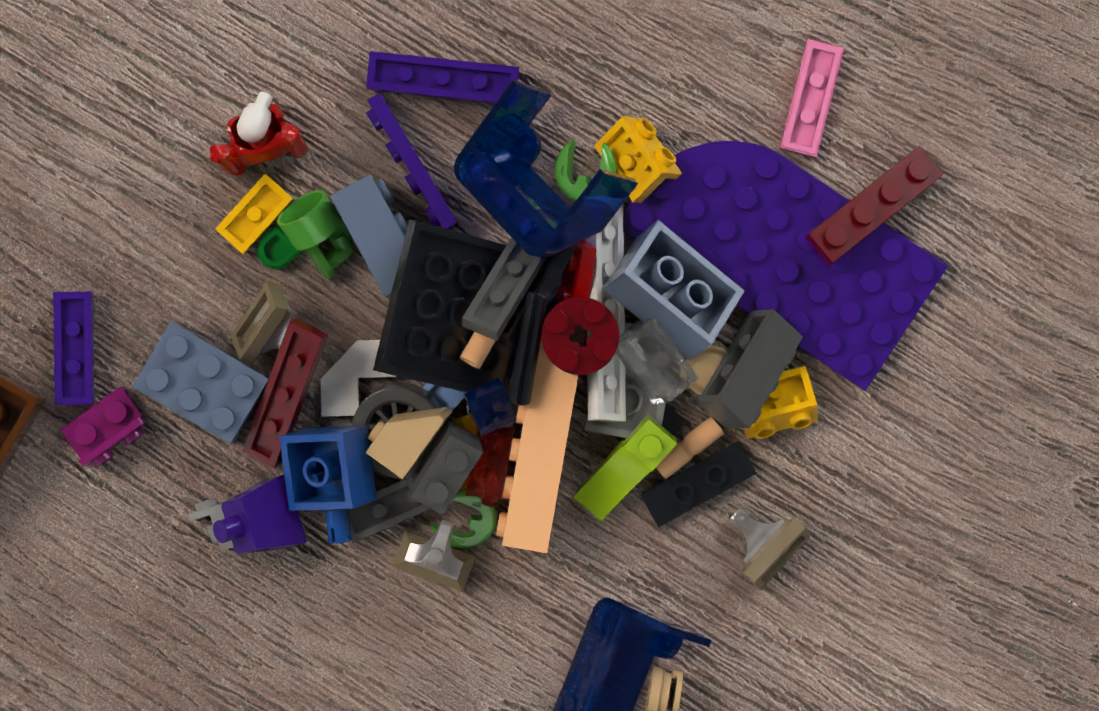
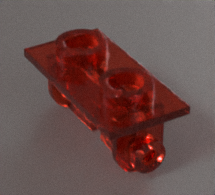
(490, 471)

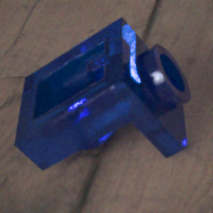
(489, 407)

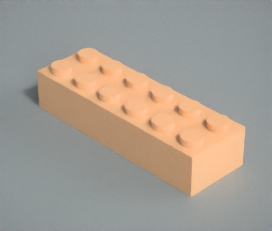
(539, 456)

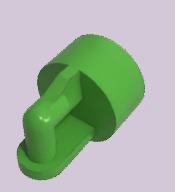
(312, 221)

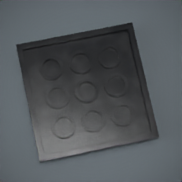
(429, 297)

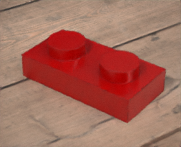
(578, 273)

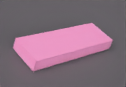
(811, 98)

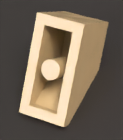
(405, 438)

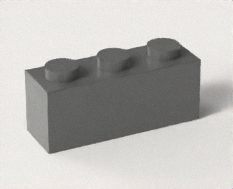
(750, 369)

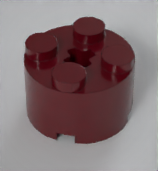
(599, 347)

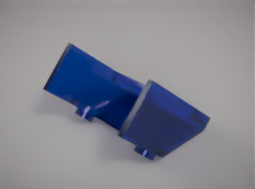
(499, 176)
(617, 657)

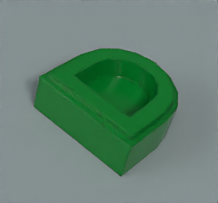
(276, 250)

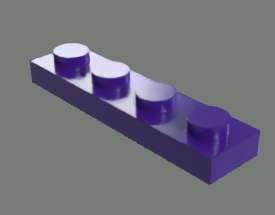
(438, 77)
(400, 150)

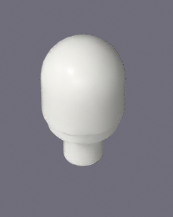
(255, 119)

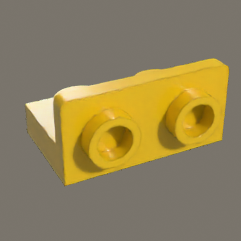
(639, 155)
(787, 407)

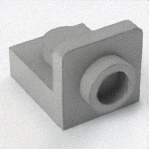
(215, 511)

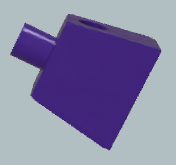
(260, 519)

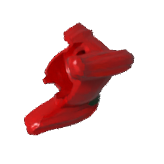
(241, 155)

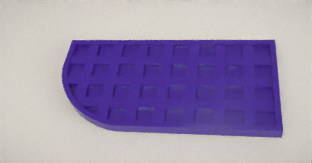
(751, 219)

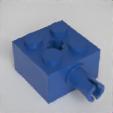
(329, 473)

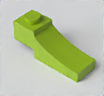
(625, 467)

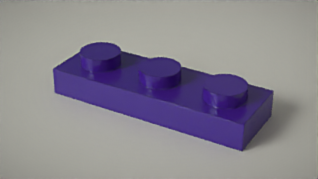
(73, 348)

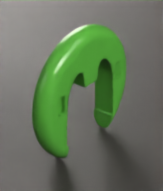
(564, 165)
(482, 525)

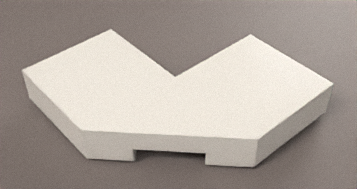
(341, 382)

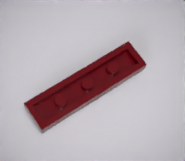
(874, 206)
(285, 391)

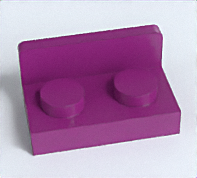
(104, 427)

